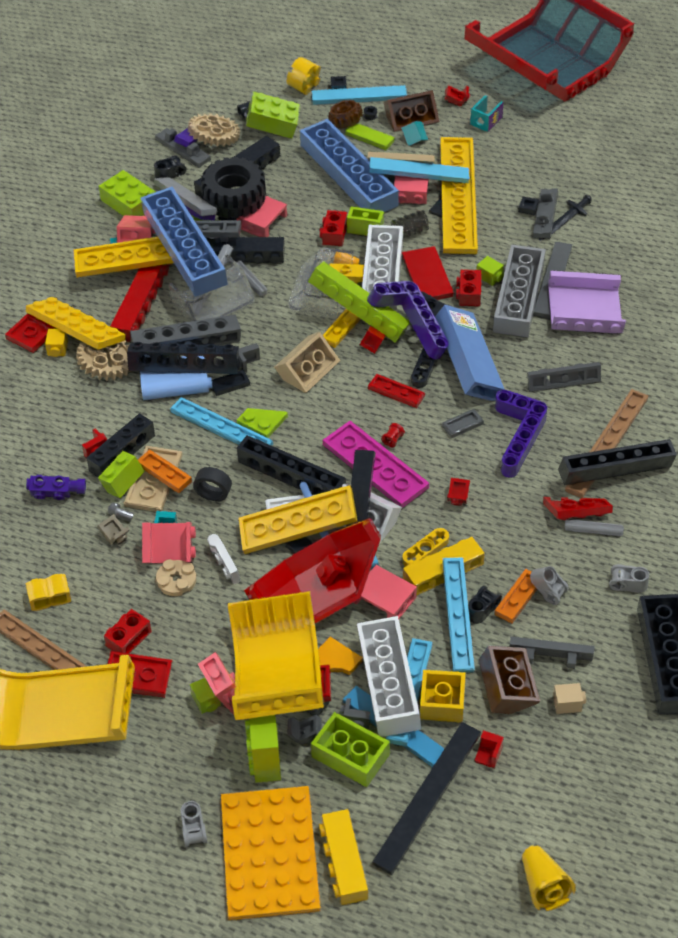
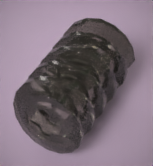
(412, 223)

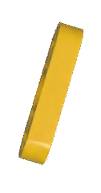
(429, 541)

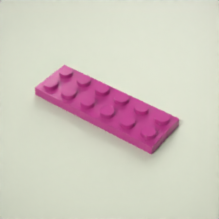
(389, 474)

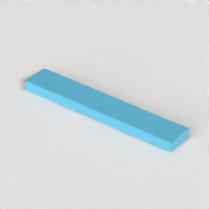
(358, 94)
(419, 170)
(214, 422)
(458, 615)
(418, 660)

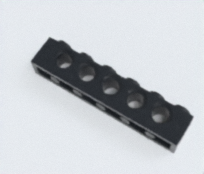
(175, 363)
(286, 466)

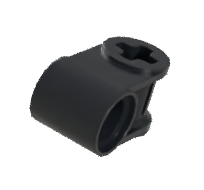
(168, 168)
(483, 604)

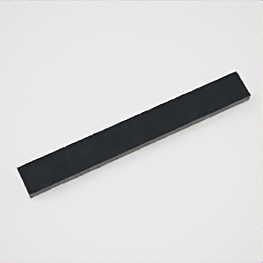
(426, 798)

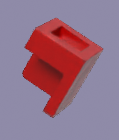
(372, 339)
(489, 749)

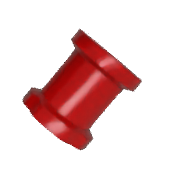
(391, 437)

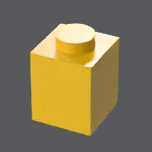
(56, 343)

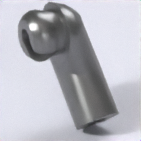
(115, 509)

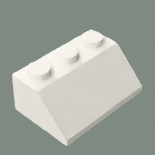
(382, 513)

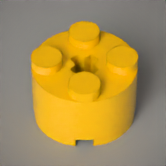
(304, 75)

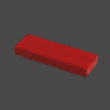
(396, 390)

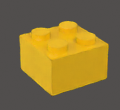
(442, 696)

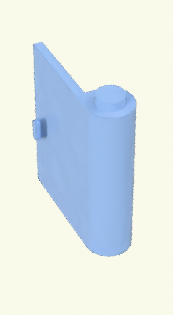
(172, 384)

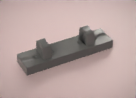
(191, 153)
(545, 213)
(212, 229)
(564, 376)
(554, 649)

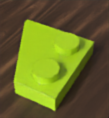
(262, 421)

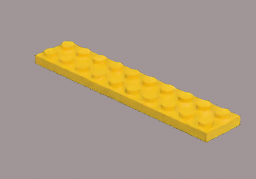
(458, 198)

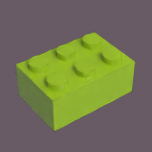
(272, 115)
(124, 194)
(263, 748)
(350, 749)

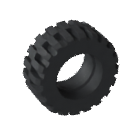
(234, 173)

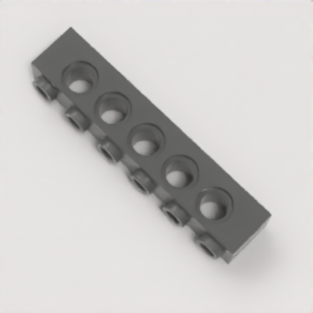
(201, 332)

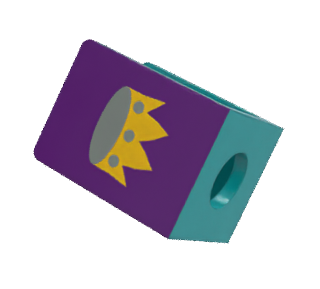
(489, 120)

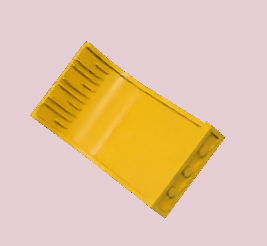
(275, 656)
(65, 705)

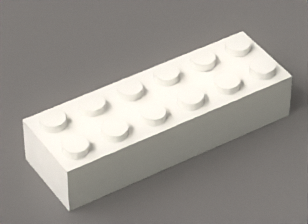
(383, 256)
(389, 677)

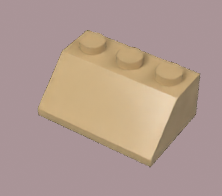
(307, 362)

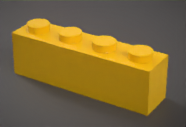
(429, 571)
(344, 857)

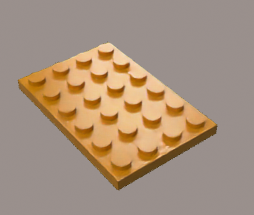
(269, 853)

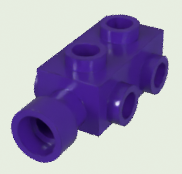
(54, 489)

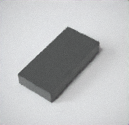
(462, 423)

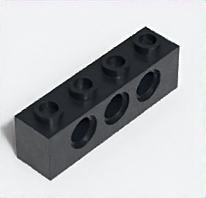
(127, 439)

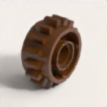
(345, 114)

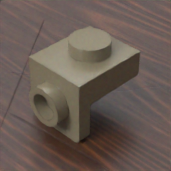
(113, 530)

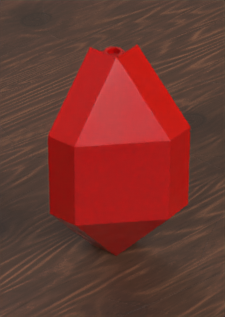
(298, 572)

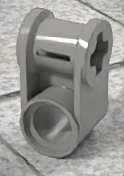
(631, 578)
(549, 583)
(193, 827)

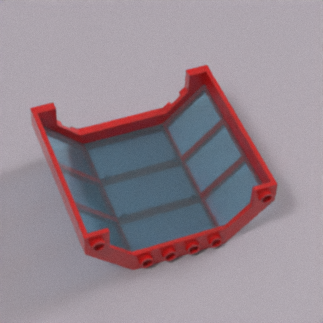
(559, 44)

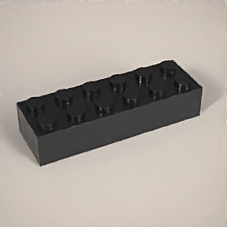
(660, 637)

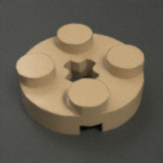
(176, 567)

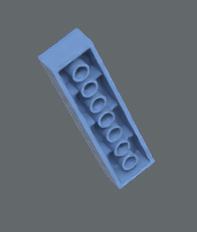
(348, 167)
(184, 241)

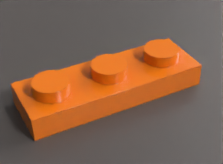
(164, 471)
(516, 598)

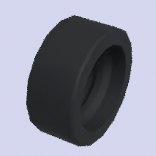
(215, 476)

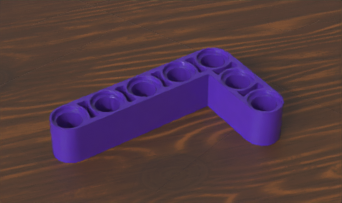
(416, 309)
(533, 417)

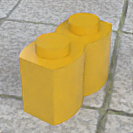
(48, 592)

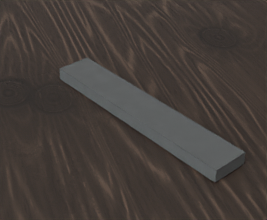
(558, 262)

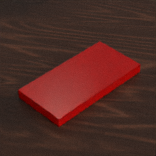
(428, 272)

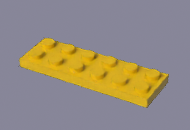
(120, 257)
(75, 323)
(297, 519)

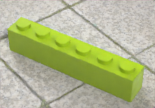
(355, 300)

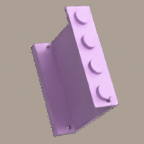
(585, 302)

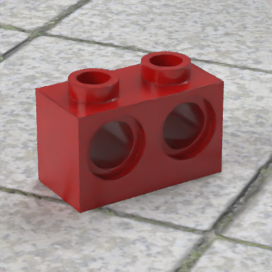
(334, 228)
(470, 288)
(129, 635)

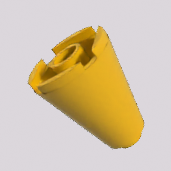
(546, 879)

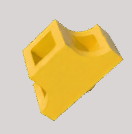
(352, 271)

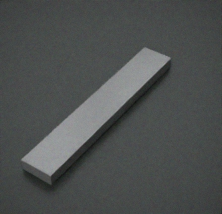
(187, 197)

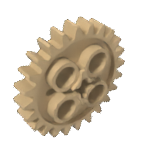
(213, 129)
(107, 364)

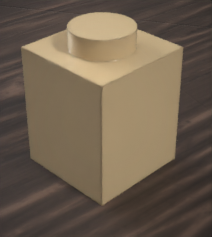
(568, 698)

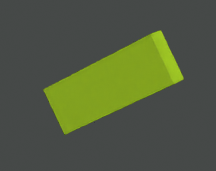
(370, 136)

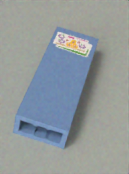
(469, 353)

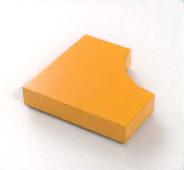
(338, 656)

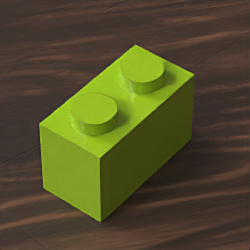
(360, 219)
(121, 474)

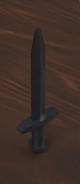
(575, 208)

